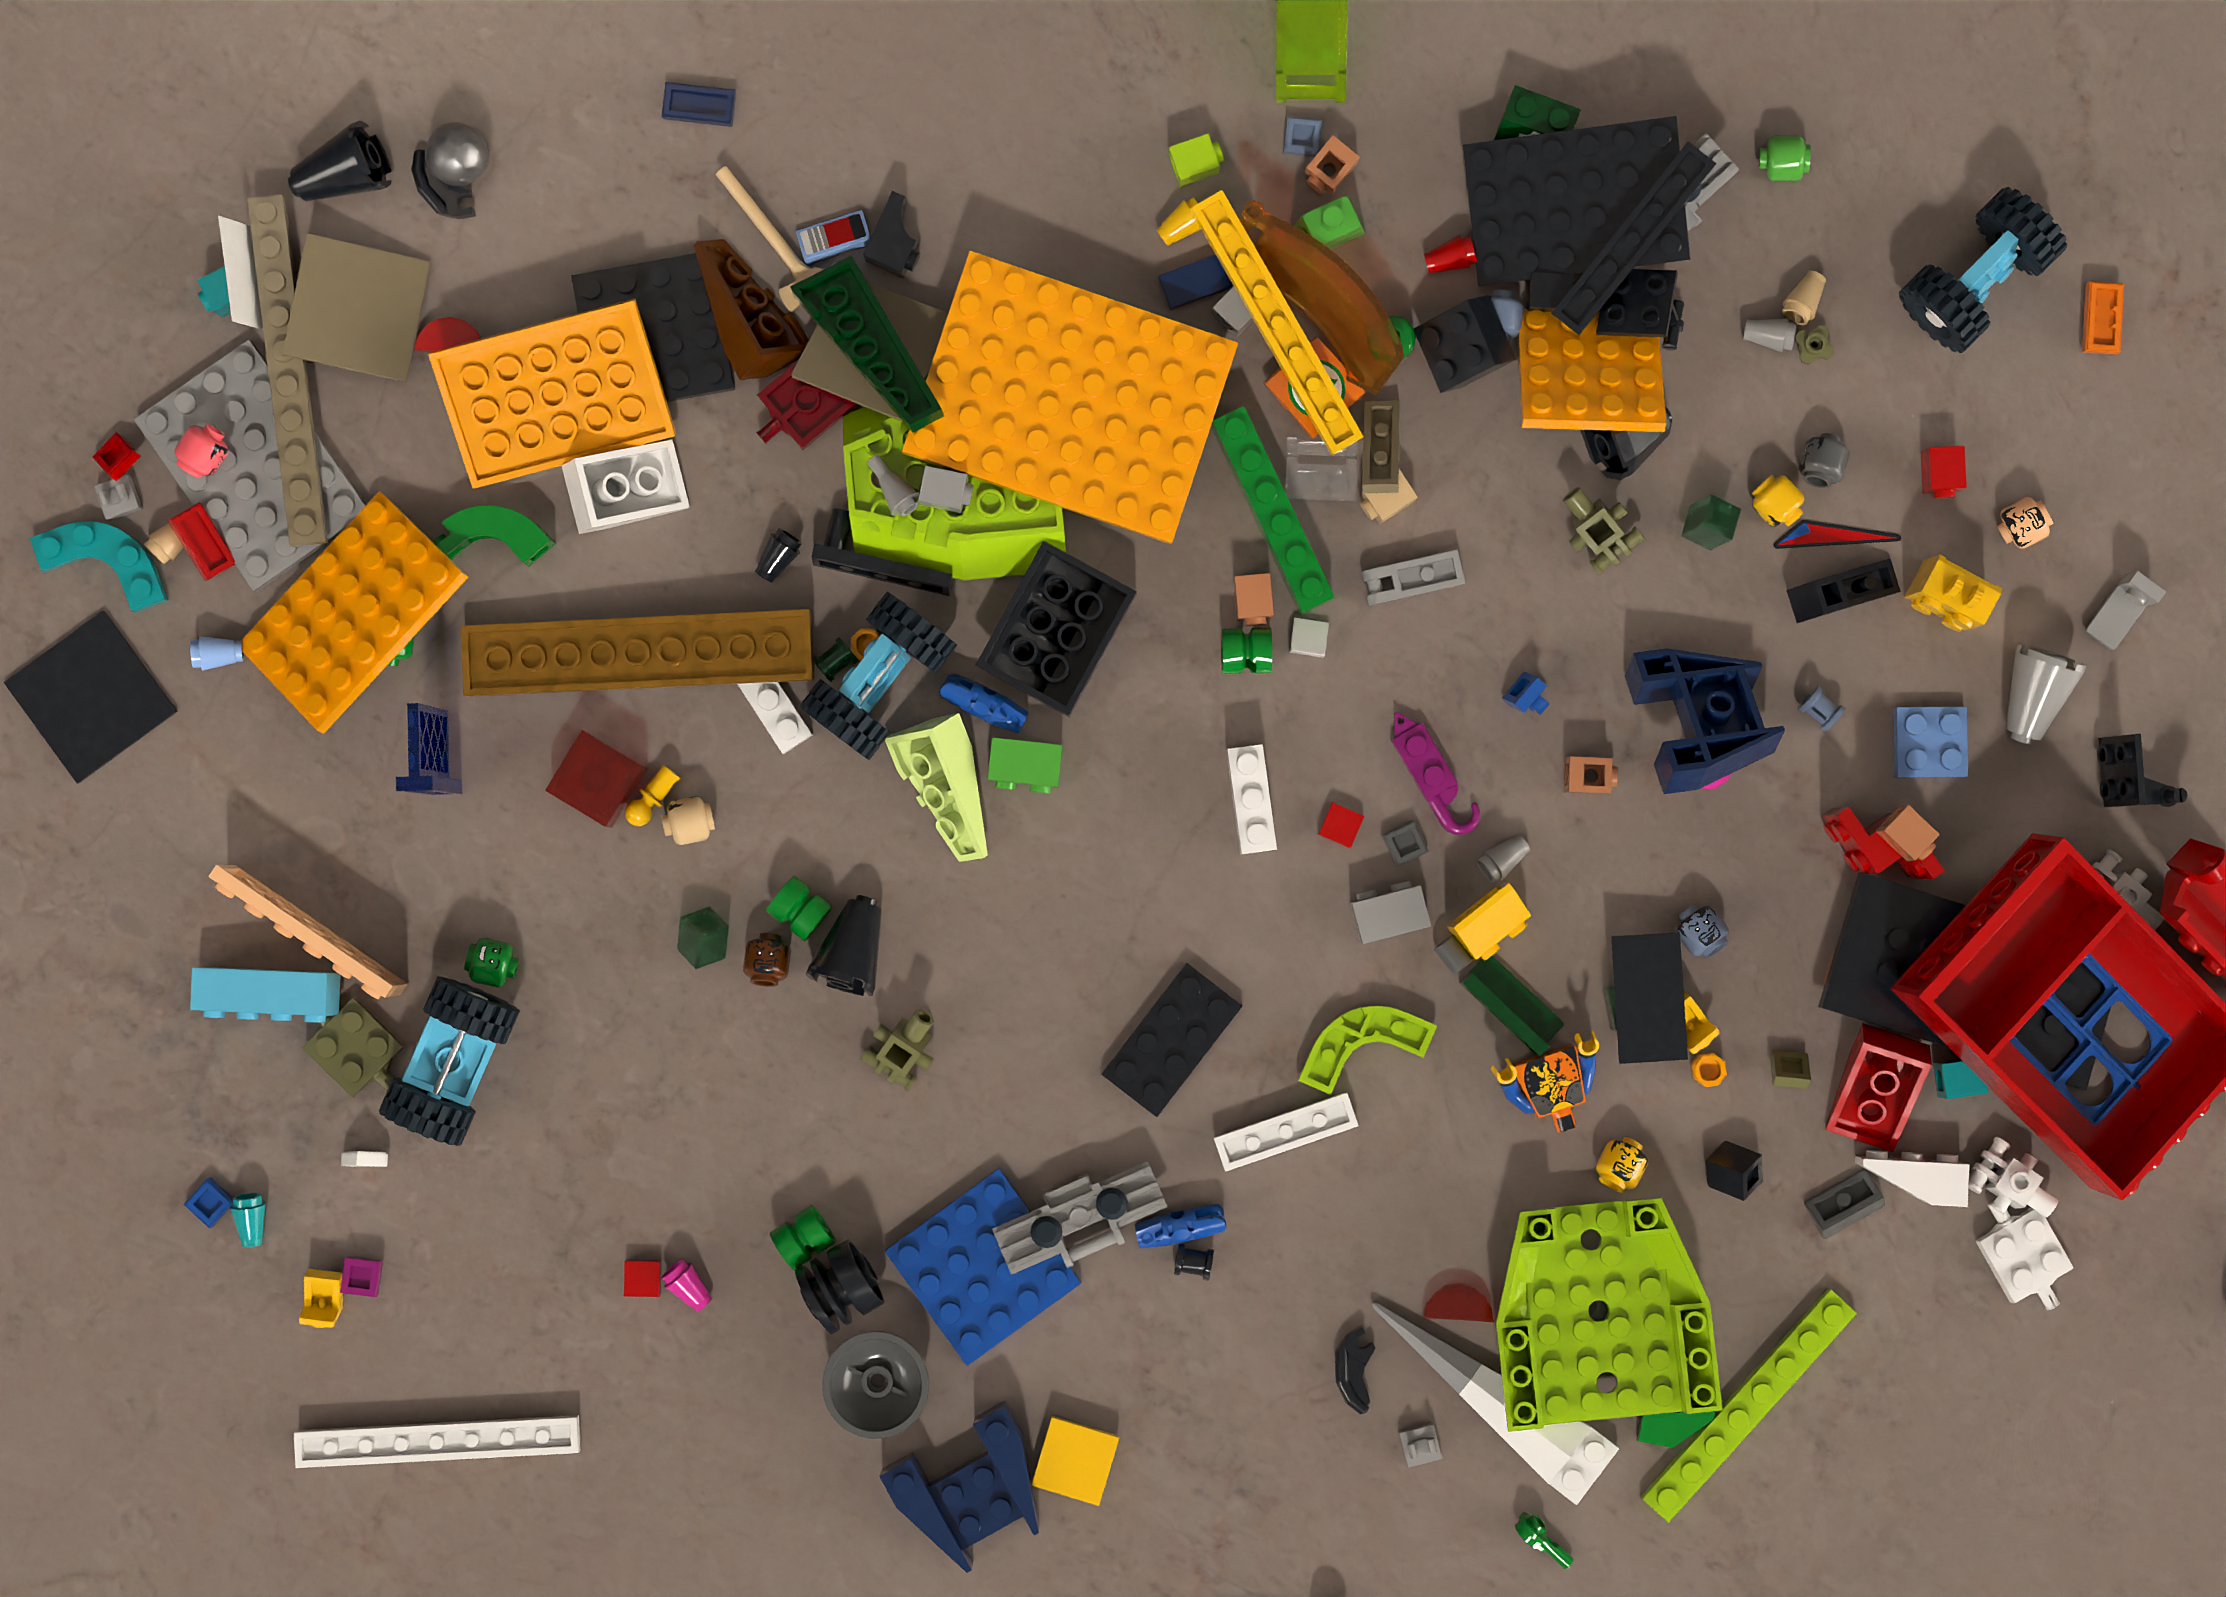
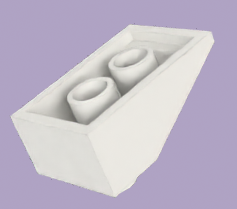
(625, 486)

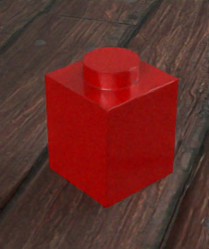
(1943, 471)

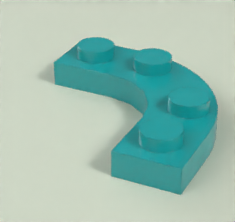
(114, 547)

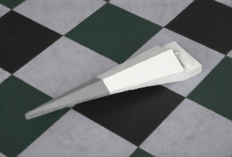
(1562, 1454)

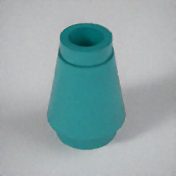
(249, 1217)

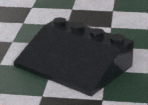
(1056, 629)

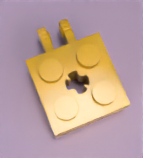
(1952, 594)

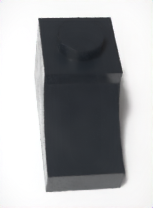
(890, 244)

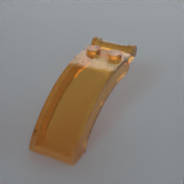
(1330, 296)

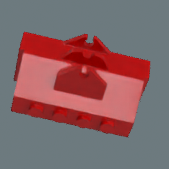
(2197, 902)

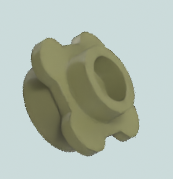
(1807, 352)

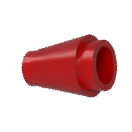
(1451, 255)

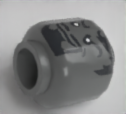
(1823, 460)

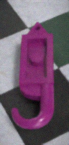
(1430, 773)

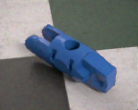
(983, 703)
(1181, 1226)

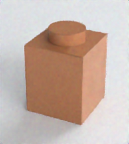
(1253, 598)
(1908, 833)

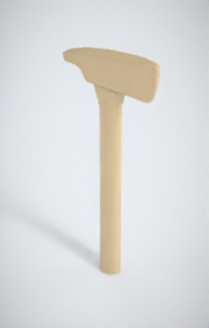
(799, 269)

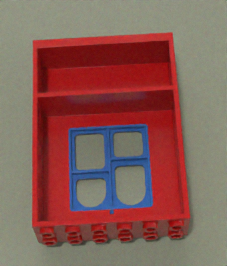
(2007, 960)

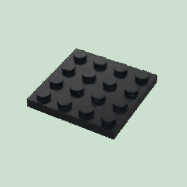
(675, 320)

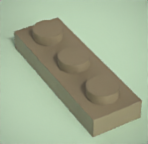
(1381, 447)

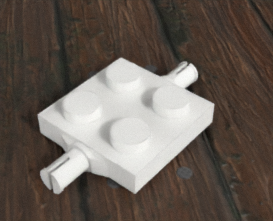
(2024, 1255)

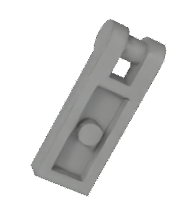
(1414, 577)

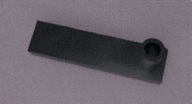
(834, 557)

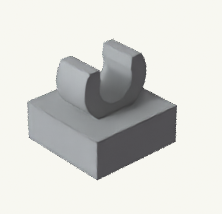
(118, 497)
(1420, 1444)

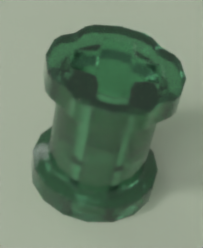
(835, 659)

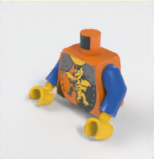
(1552, 1081)

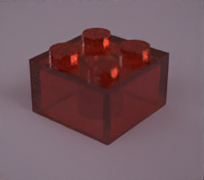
(596, 779)

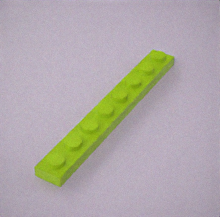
(1748, 1405)

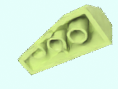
(942, 769)

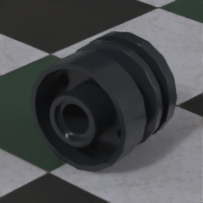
(844, 1283)

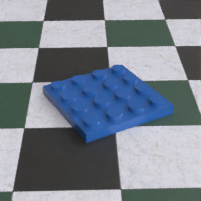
(963, 1275)

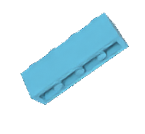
(265, 991)

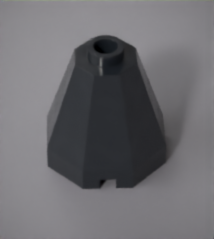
(1623, 450)

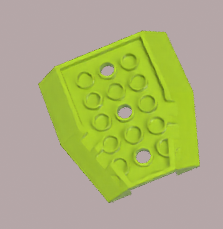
(985, 541)
(1655, 1326)

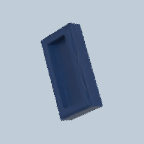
(698, 104)
(1194, 282)

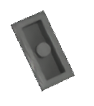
(1845, 1204)

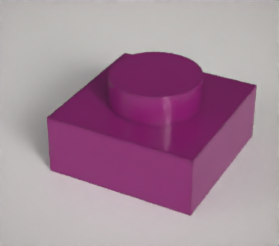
(361, 1276)

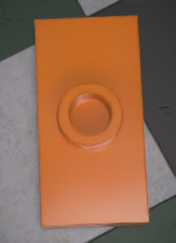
(2103, 318)

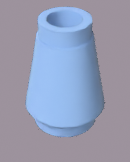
(215, 652)

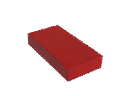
(202, 541)

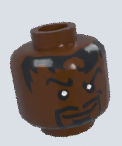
(766, 960)

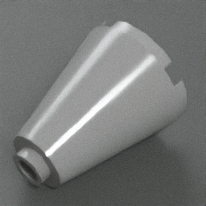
(2039, 691)

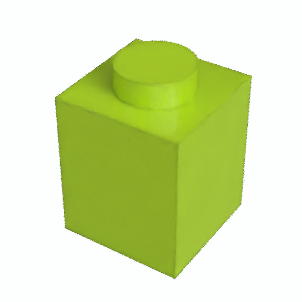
(1195, 159)

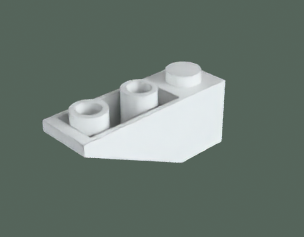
(1932, 1181)

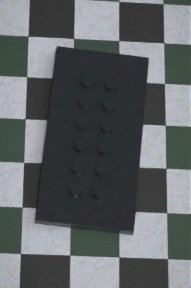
(1886, 934)

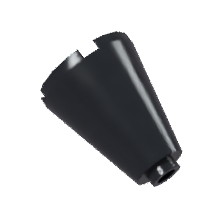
(342, 166)
(850, 949)

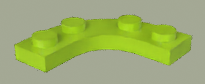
(1357, 1028)

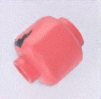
(201, 450)

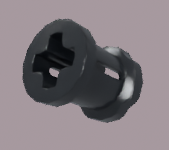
(1193, 1261)

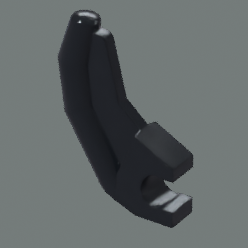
(440, 196)
(1349, 1370)

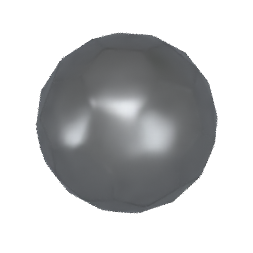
(456, 154)

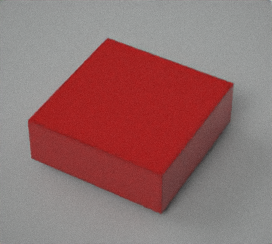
(116, 456)
(1341, 825)
(642, 1278)

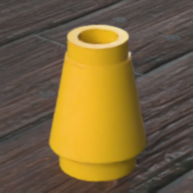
(1179, 223)

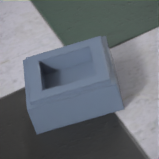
(1302, 136)

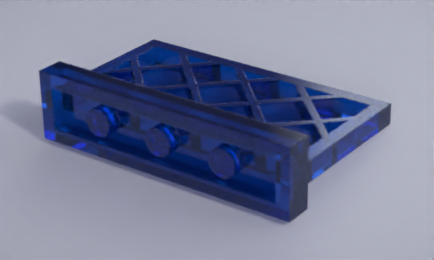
(428, 753)

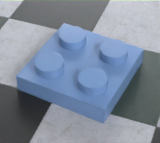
(1930, 742)

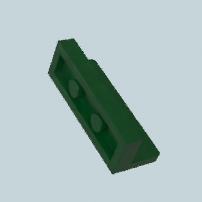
(1512, 1004)

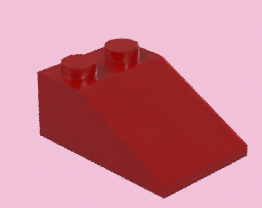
(1879, 1087)

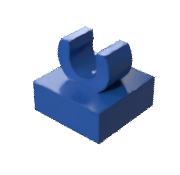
(1526, 694)

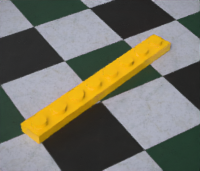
(1276, 322)

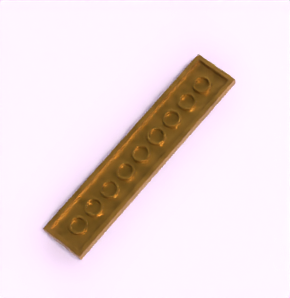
(637, 652)

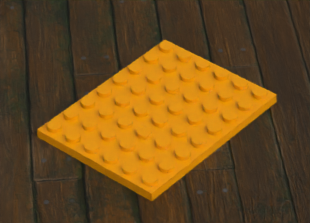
(1072, 397)

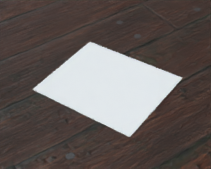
(240, 272)

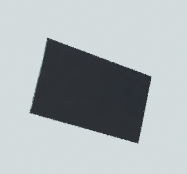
(1649, 998)

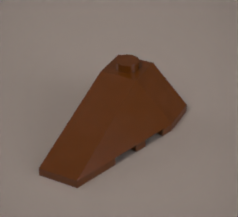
(749, 323)

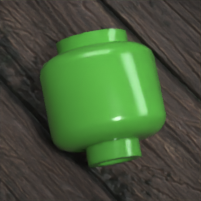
(1785, 158)

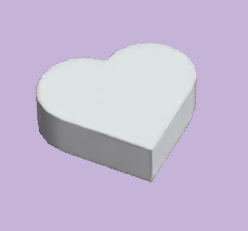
(364, 1159)

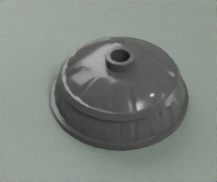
(869, 1408)

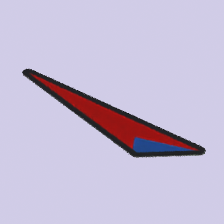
(1815, 534)

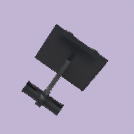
(1644, 308)
(2124, 777)

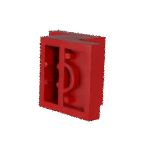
(1868, 850)

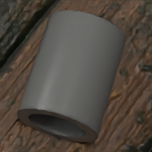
(1453, 954)

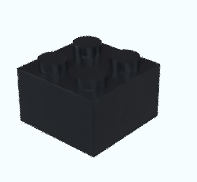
(1464, 343)

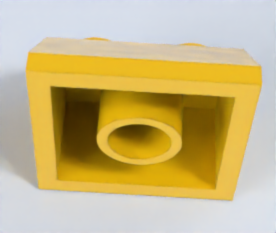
(1489, 921)

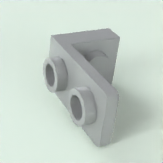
(2123, 608)

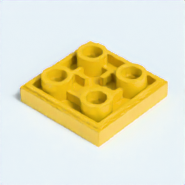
(1075, 1460)

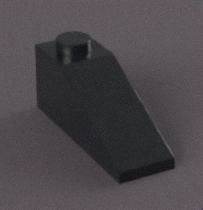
(1843, 590)

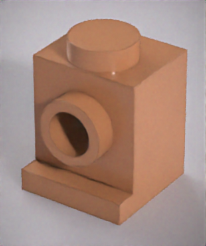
(1332, 154)
(1605, 775)

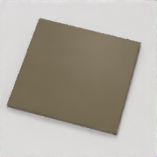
(356, 308)
(830, 370)

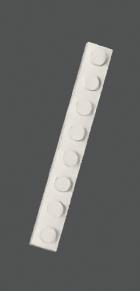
(437, 1441)

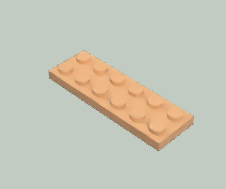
(317, 938)

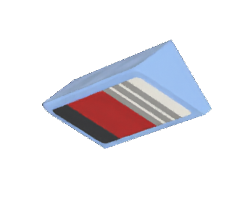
(833, 237)

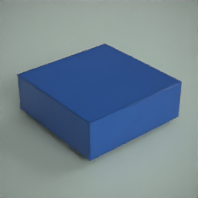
(209, 1202)

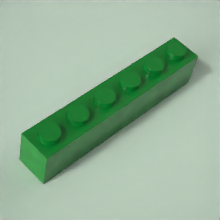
(1272, 510)

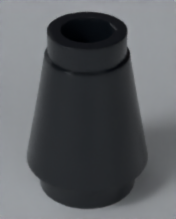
(778, 554)

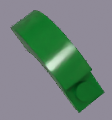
(498, 523)

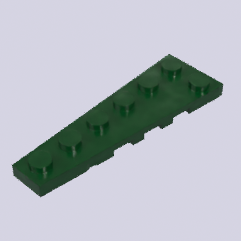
(860, 328)

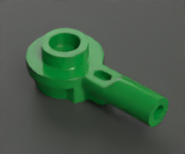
(1533, 1530)

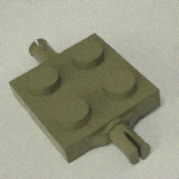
(354, 1048)

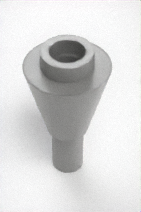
(899, 494)

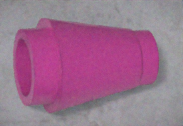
(686, 1284)

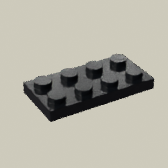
(1171, 1040)

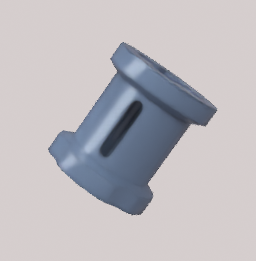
(1821, 708)

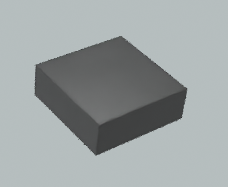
(1405, 843)

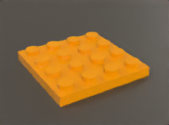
(1588, 378)

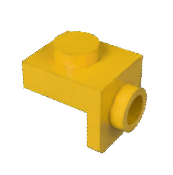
(1698, 1028)
(321, 1298)

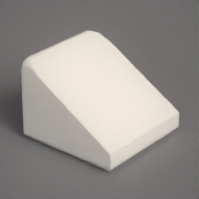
(1309, 637)

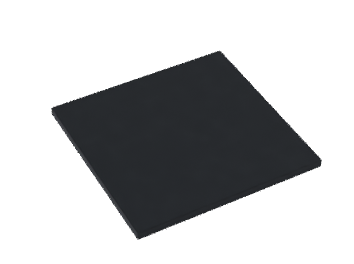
(90, 697)

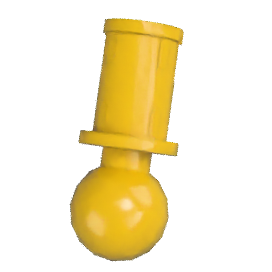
(639, 811)

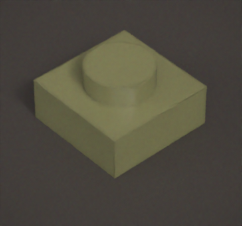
(1790, 1069)

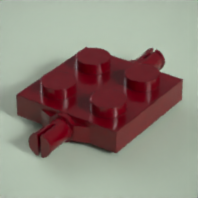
(800, 409)

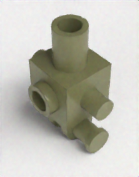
(1600, 529)
(902, 1048)

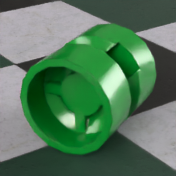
(1246, 651)
(799, 908)
(800, 1239)

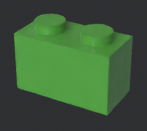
(1025, 763)

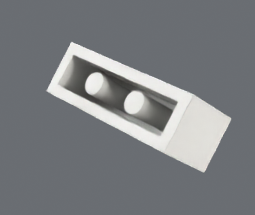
(1251, 799)

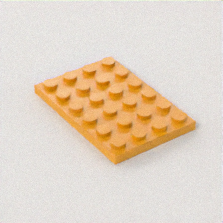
(552, 393)
(352, 612)

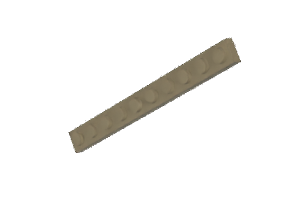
(286, 374)

